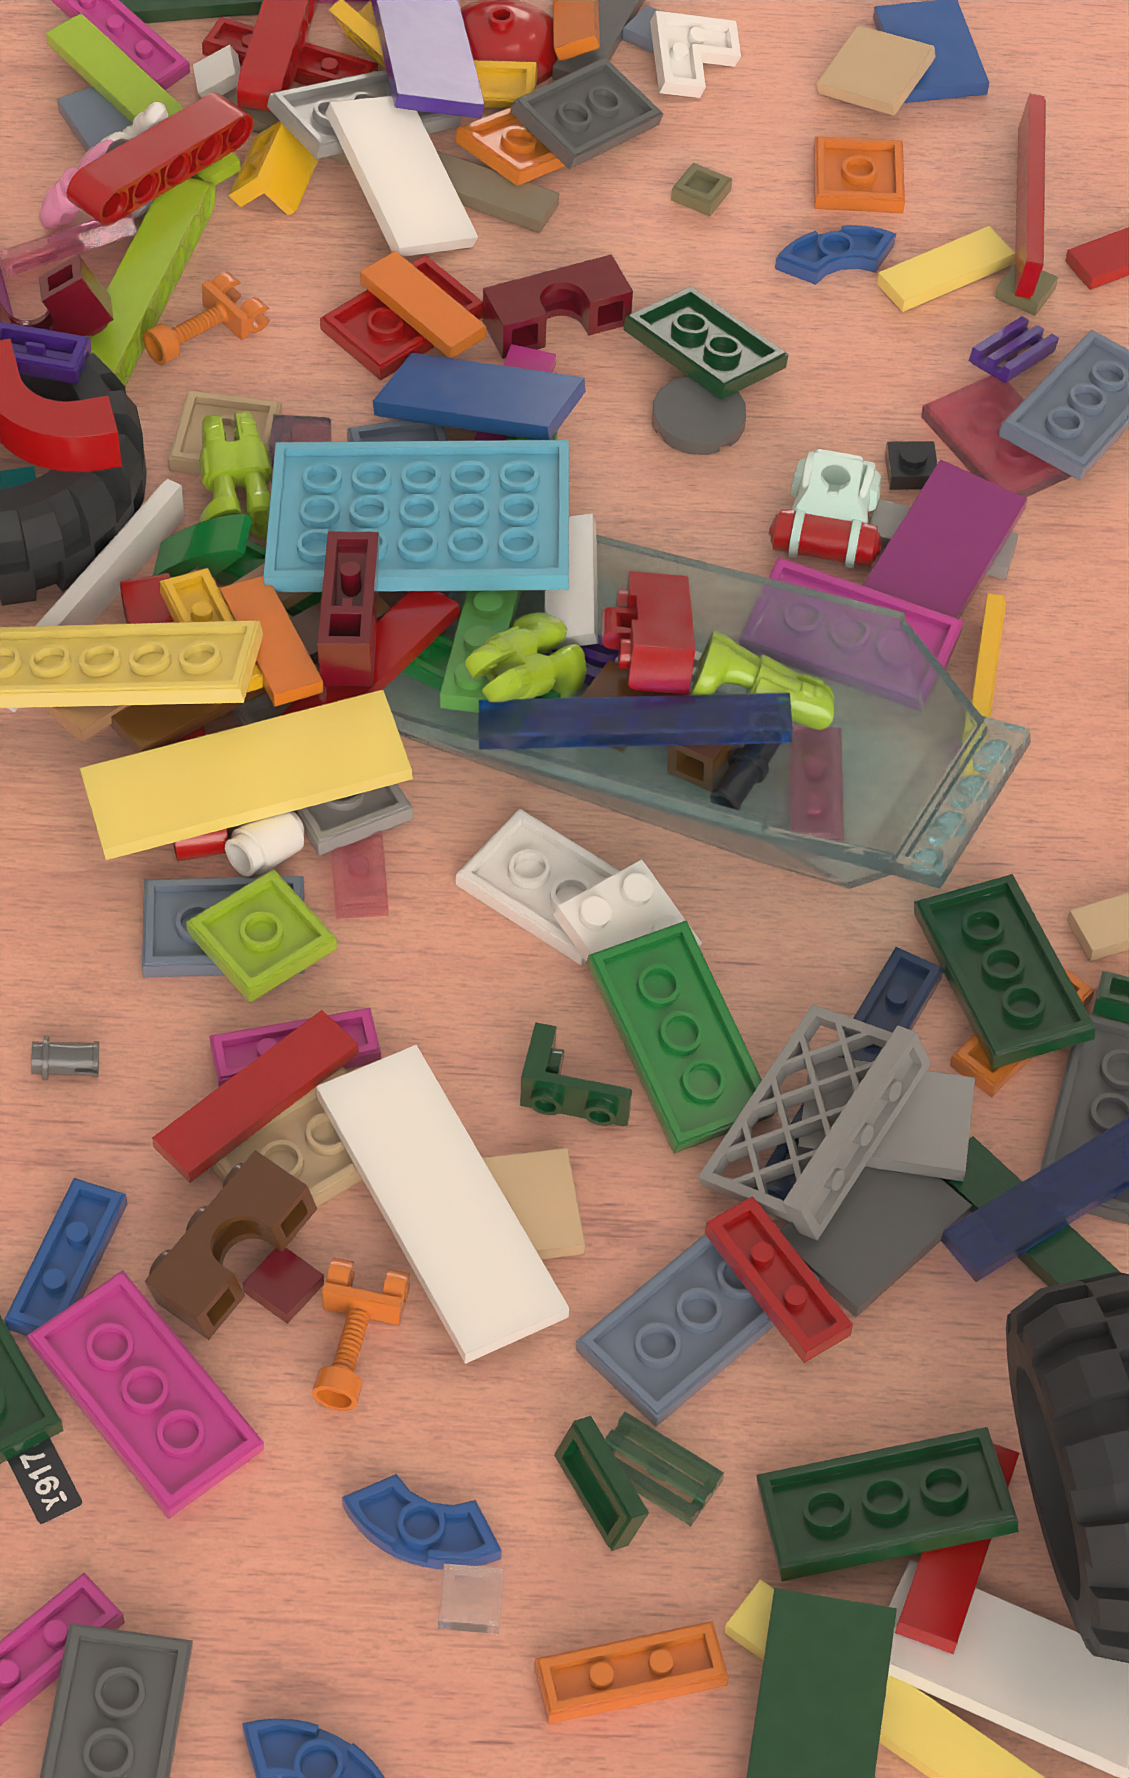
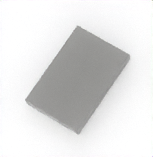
(927, 1134)

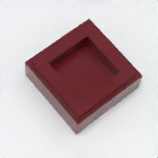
(283, 1283)

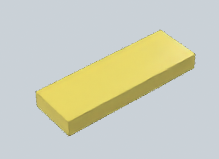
(945, 268)

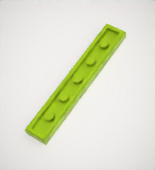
(121, 80)

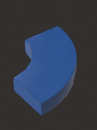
(822, 254)
(420, 1529)
(303, 1751)

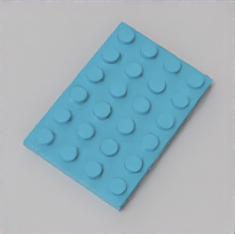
(441, 509)

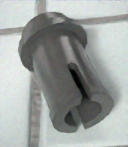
(64, 1058)

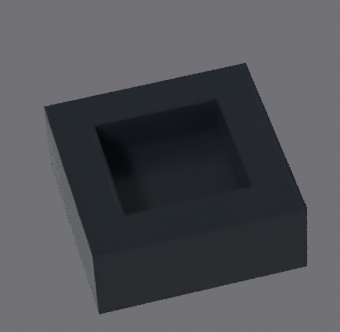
(909, 464)

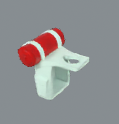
(831, 510)

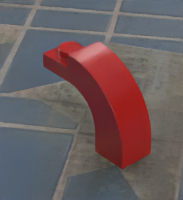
(51, 432)

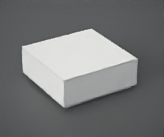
(217, 72)

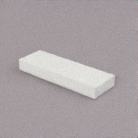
(579, 604)

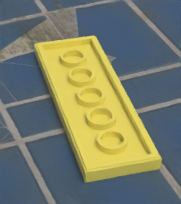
(127, 663)
(245, 774)

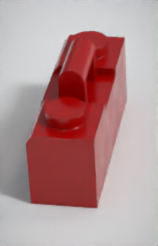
(652, 632)

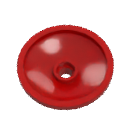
(511, 33)

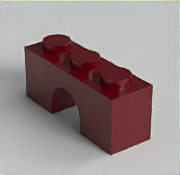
(587, 291)
(73, 300)

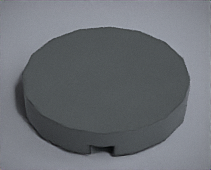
(696, 418)

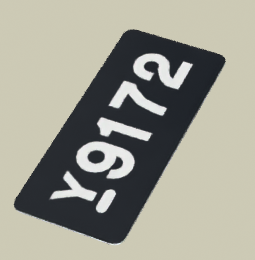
(45, 1481)

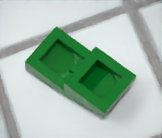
(204, 545)

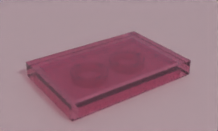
(970, 428)

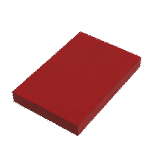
(380, 336)

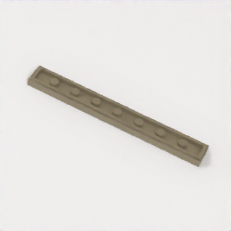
(475, 185)

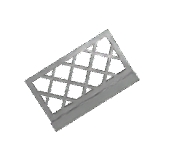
(857, 1128)

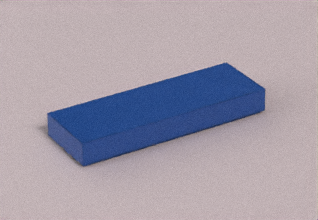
(67, 1255)

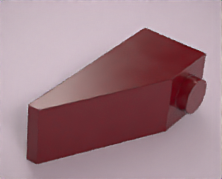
(349, 609)

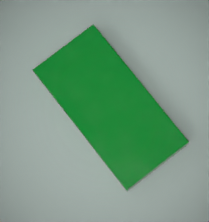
(677, 1033)

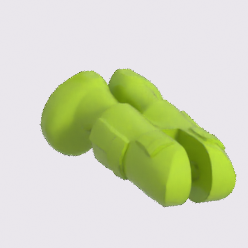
(233, 465)
(518, 663)
(730, 663)

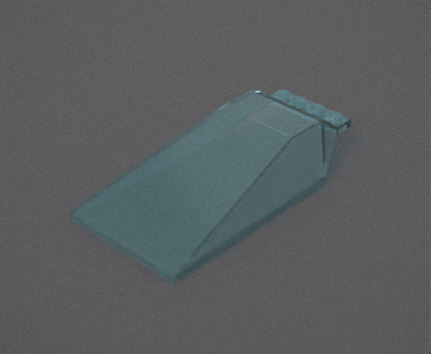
(913, 744)

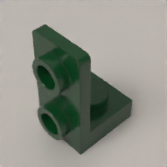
(553, 1093)

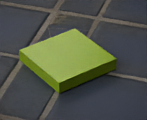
(261, 935)

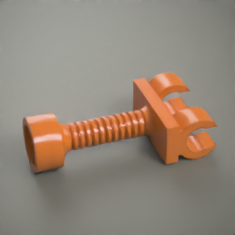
(219, 300)
(338, 1385)

